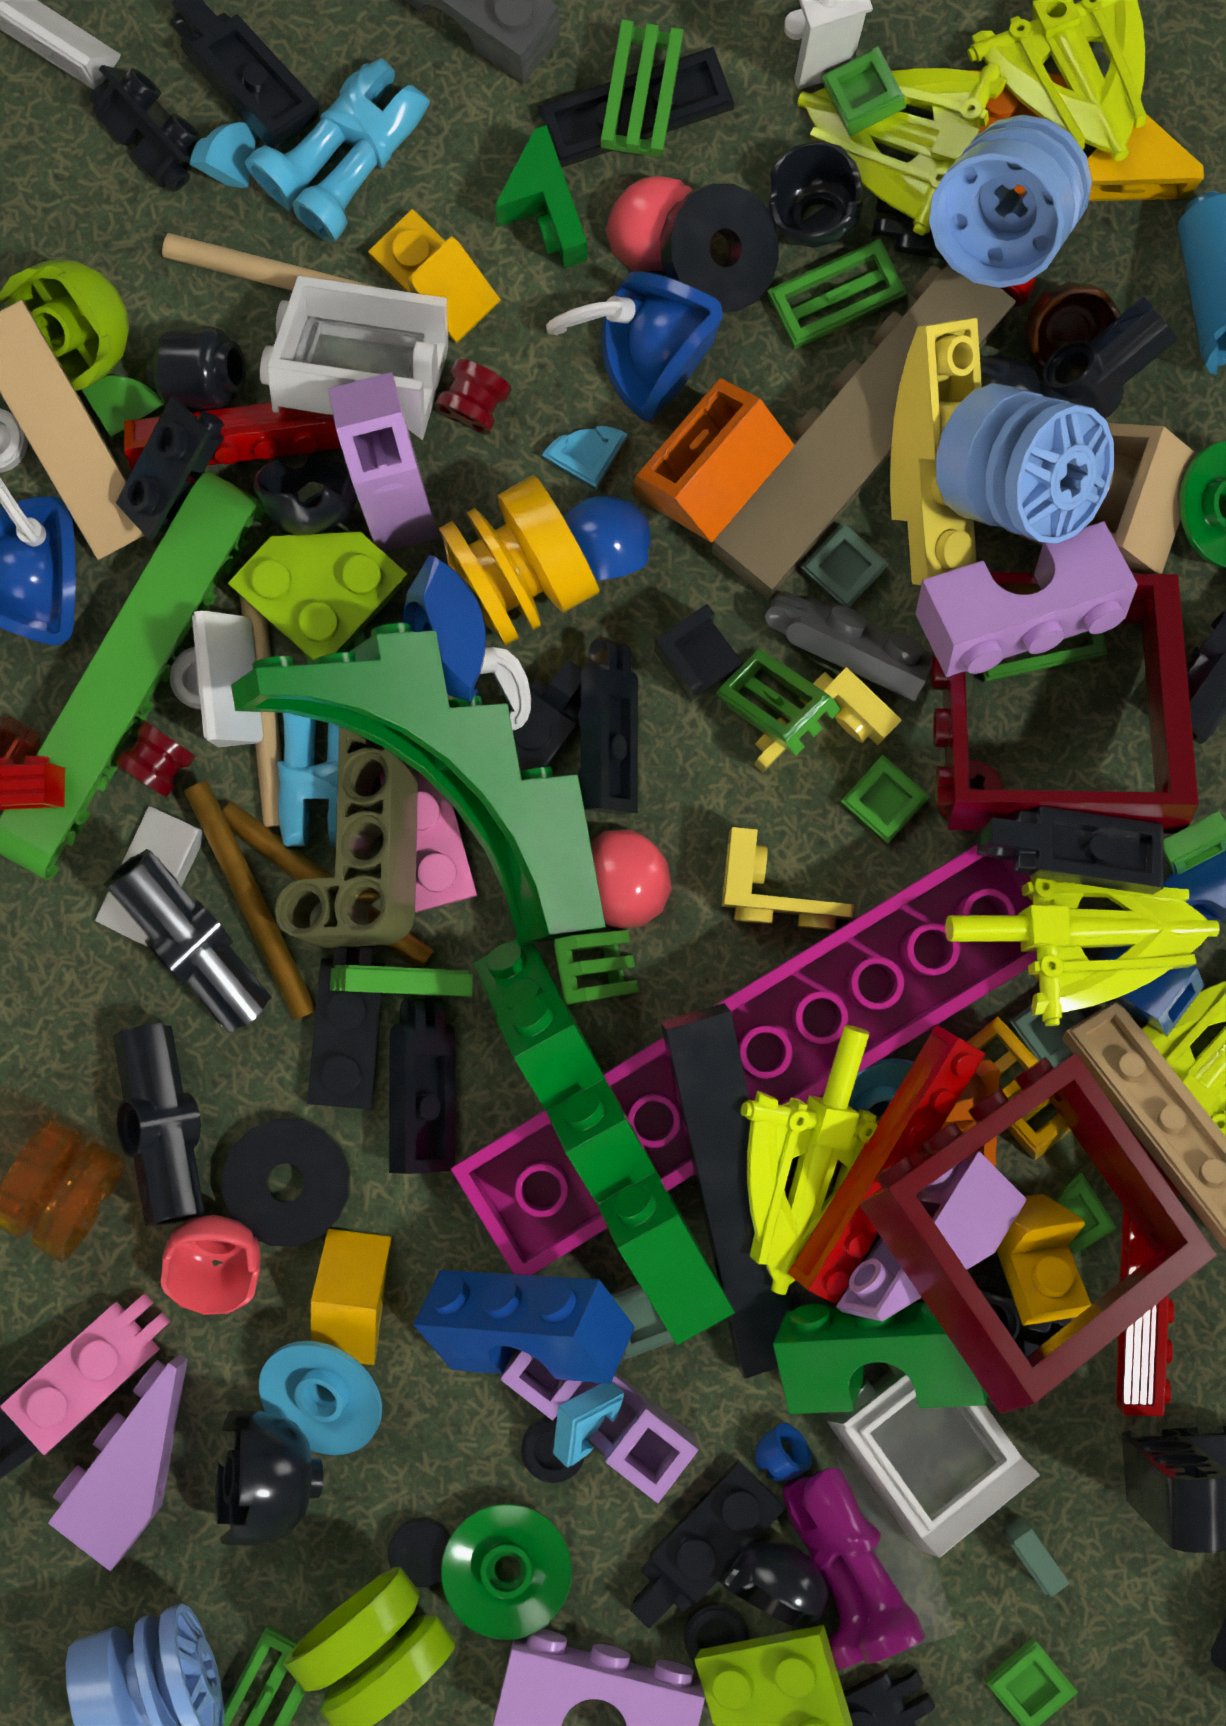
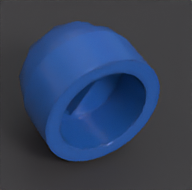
(781, 1464)

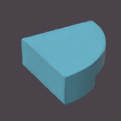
(225, 152)
(586, 453)
(581, 1418)

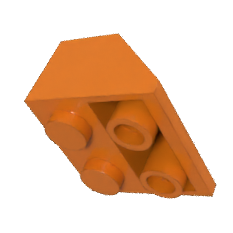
(713, 461)

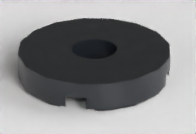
(750, 240)
(324, 1174)

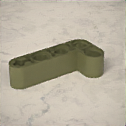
(357, 876)

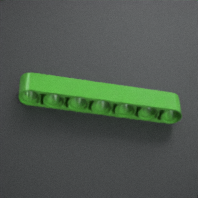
(130, 665)

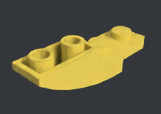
(935, 379)

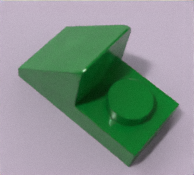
(540, 187)

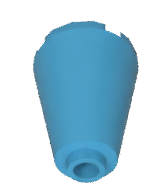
(1204, 257)

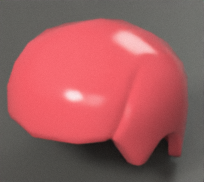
(639, 218)
(630, 878)
(189, 1271)

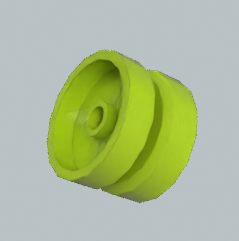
(371, 1652)

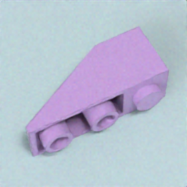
(382, 462)
(972, 1211)
(126, 1483)

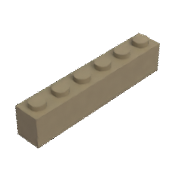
(848, 440)

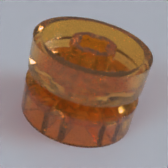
(57, 1189)

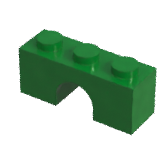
(825, 1351)

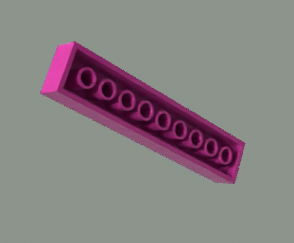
(877, 973)

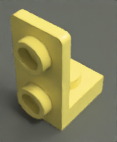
(860, 715)
(747, 865)

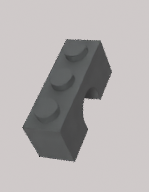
(505, 32)

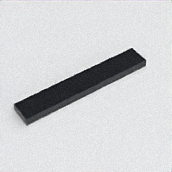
(710, 1098)

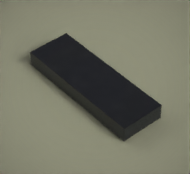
(578, 119)

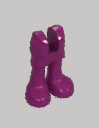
(841, 1543)

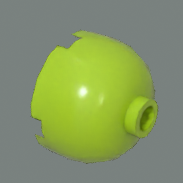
(76, 314)

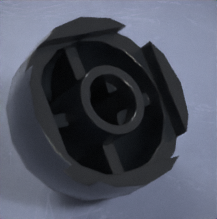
(265, 1478)

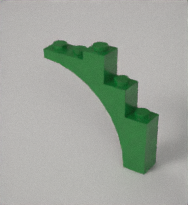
(398, 698)
(601, 1141)

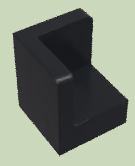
(696, 653)

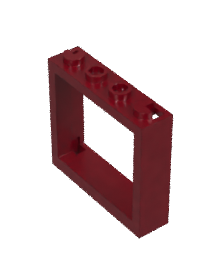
(1175, 798)
(951, 1292)

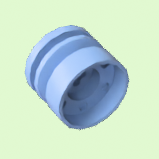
(990, 228)
(1025, 462)
(152, 1681)

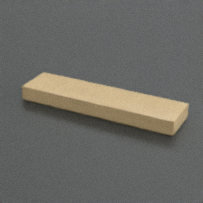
(62, 432)
(1156, 1109)

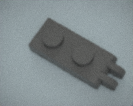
(851, 642)

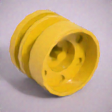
(520, 559)

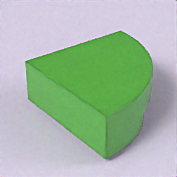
(121, 400)
(1081, 1200)

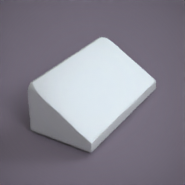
(57, 40)
(223, 656)
(176, 847)

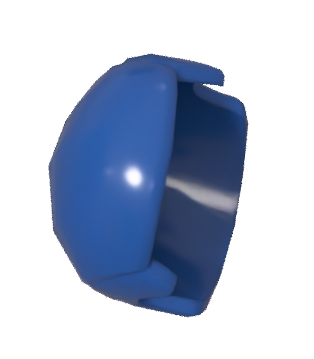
(610, 535)

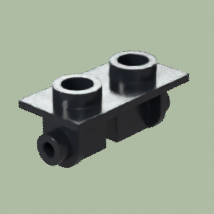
(132, 107)
(161, 473)

